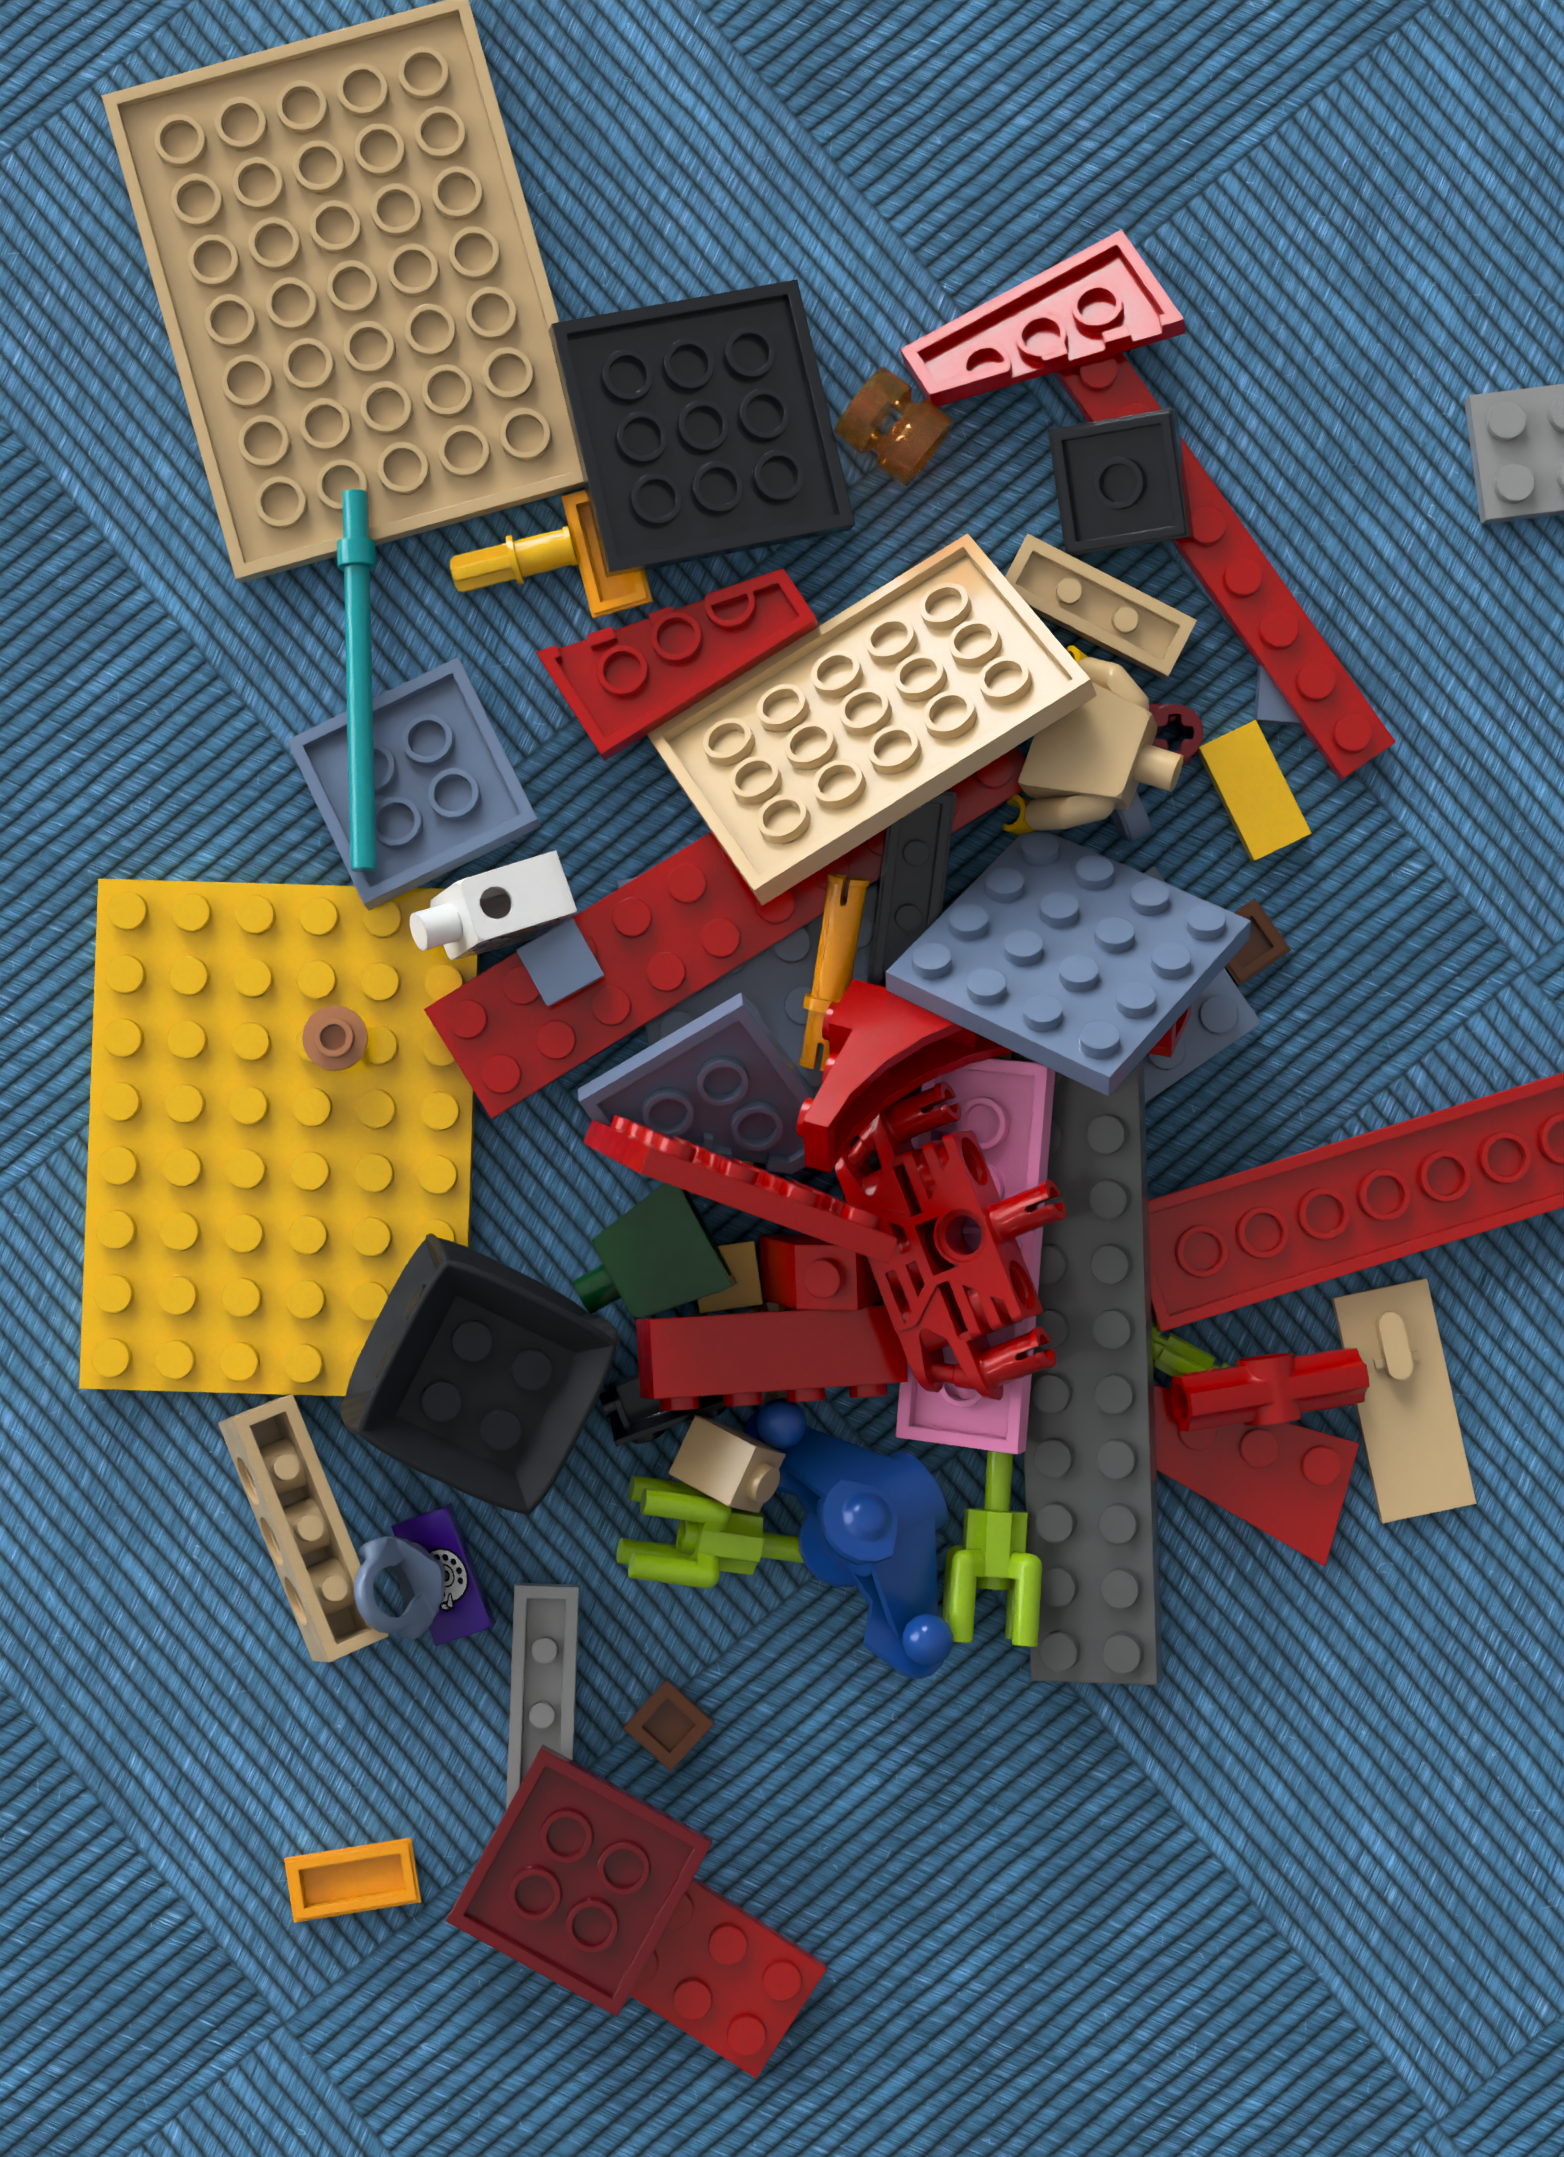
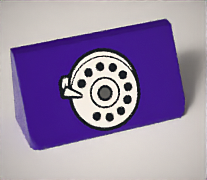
(465, 1601)

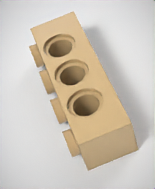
(300, 1526)

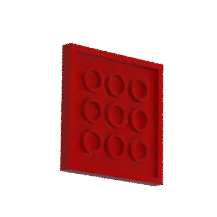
(741, 1186)

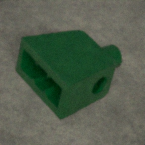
(655, 1257)

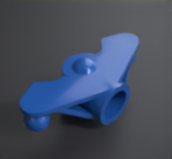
(869, 1529)

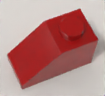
(814, 1274)

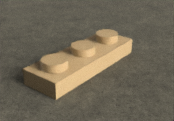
(1099, 607)

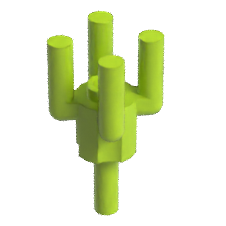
(707, 1539)
(994, 1559)

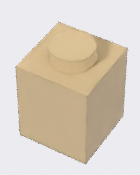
(727, 1464)

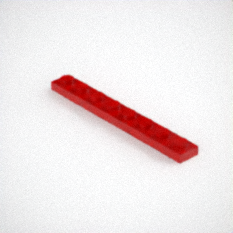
(1248, 588)

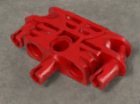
(924, 1205)

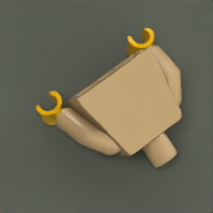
(1093, 756)

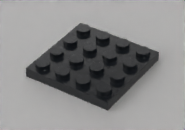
(701, 427)

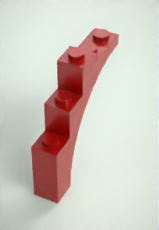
(883, 1052)

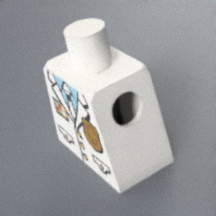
(496, 908)

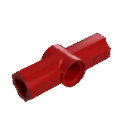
(1268, 1389)

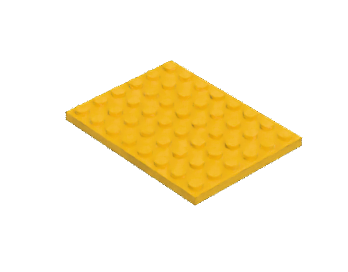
(231, 1182)

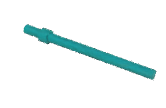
(357, 558)

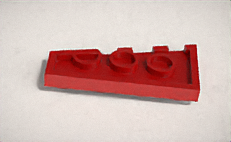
(1269, 1475)

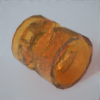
(912, 438)

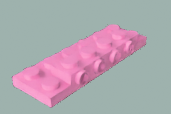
(1011, 1115)

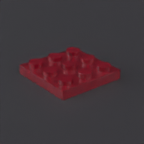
(579, 1880)

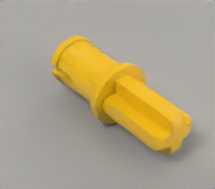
(513, 560)

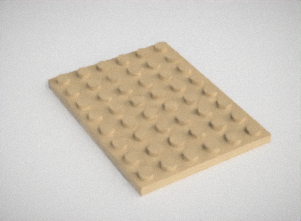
(349, 285)

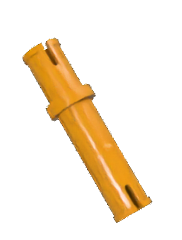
(834, 960)

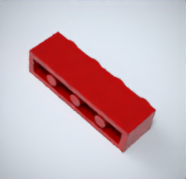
(768, 1352)

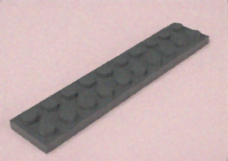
(1094, 1410)

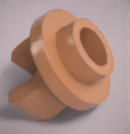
(335, 1038)

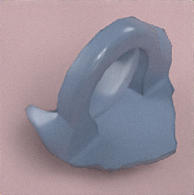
(420, 1584)

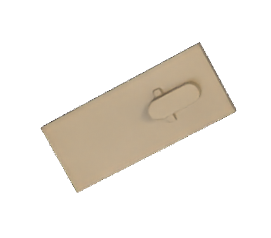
(1409, 1408)

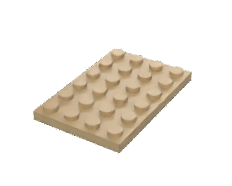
(869, 717)

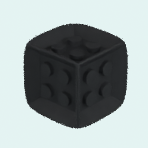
(478, 1376)

